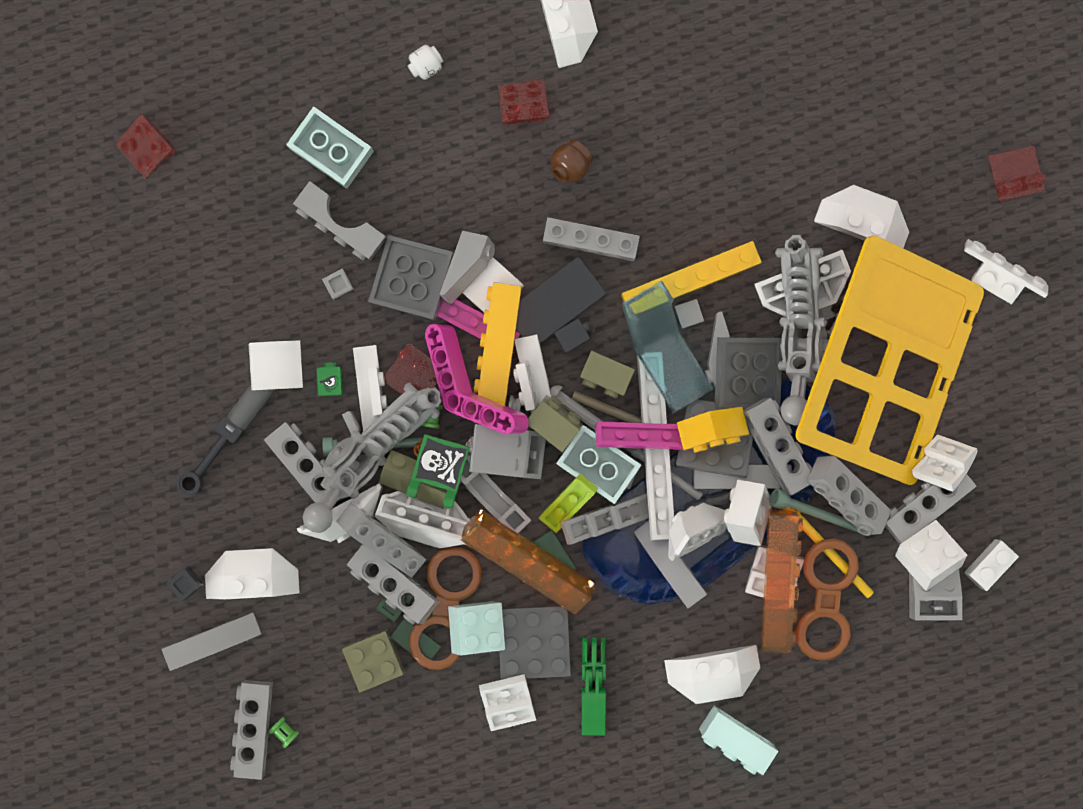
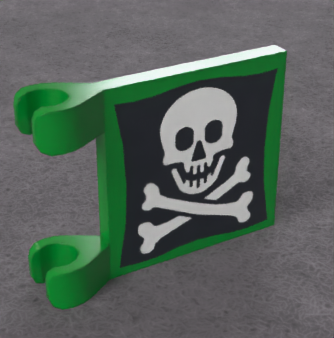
(439, 465)

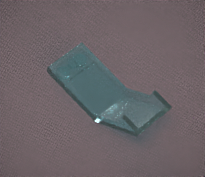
(663, 348)

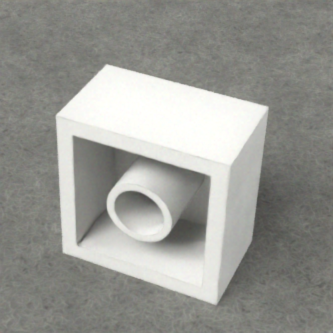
(748, 512)
(931, 555)

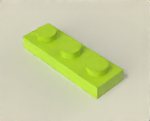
(568, 502)

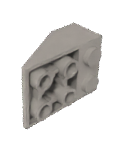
(507, 453)
(938, 602)

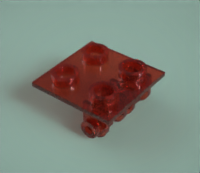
(523, 101)
(144, 146)
(1016, 173)
(411, 367)

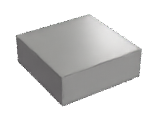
(337, 284)
(689, 313)
(351, 422)

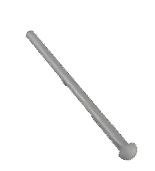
(590, 419)

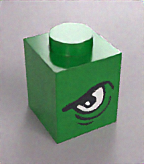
(330, 380)

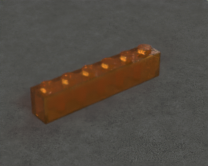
(527, 561)
(779, 580)

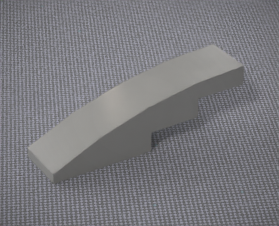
(756, 473)
(606, 519)
(675, 571)
(211, 641)

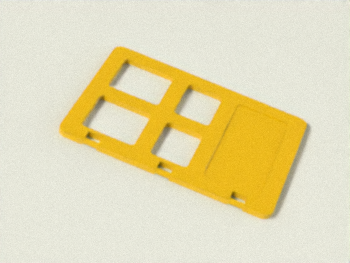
(914, 310)

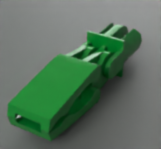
(593, 697)

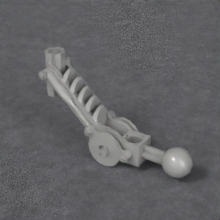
(801, 290)
(394, 424)

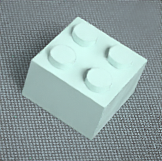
(476, 628)

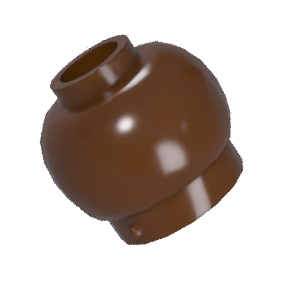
(571, 161)

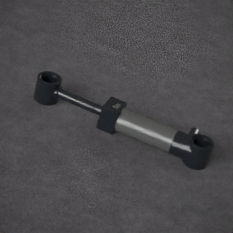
(231, 429)

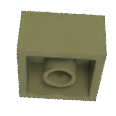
(606, 374)
(555, 422)
(373, 660)

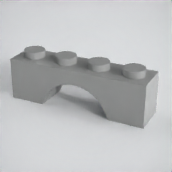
(363, 239)
(493, 498)

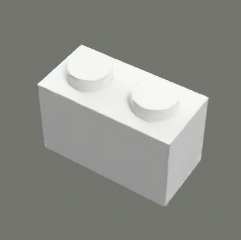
(991, 564)

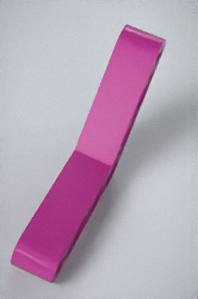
(456, 388)

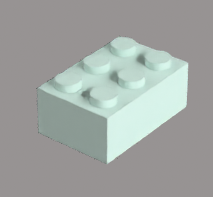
(330, 147)
(603, 466)
(737, 741)

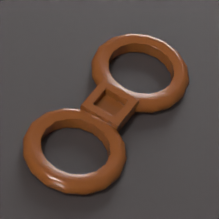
(827, 599)
(440, 614)

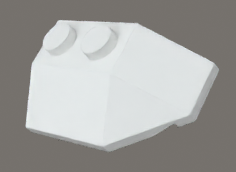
(570, 29)
(863, 215)
(833, 276)
(366, 501)
(421, 520)
(694, 529)
(251, 575)
(714, 674)

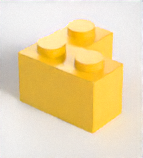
(713, 429)

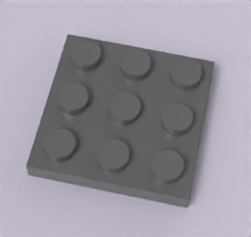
(410, 277)
(747, 371)
(722, 459)
(535, 642)

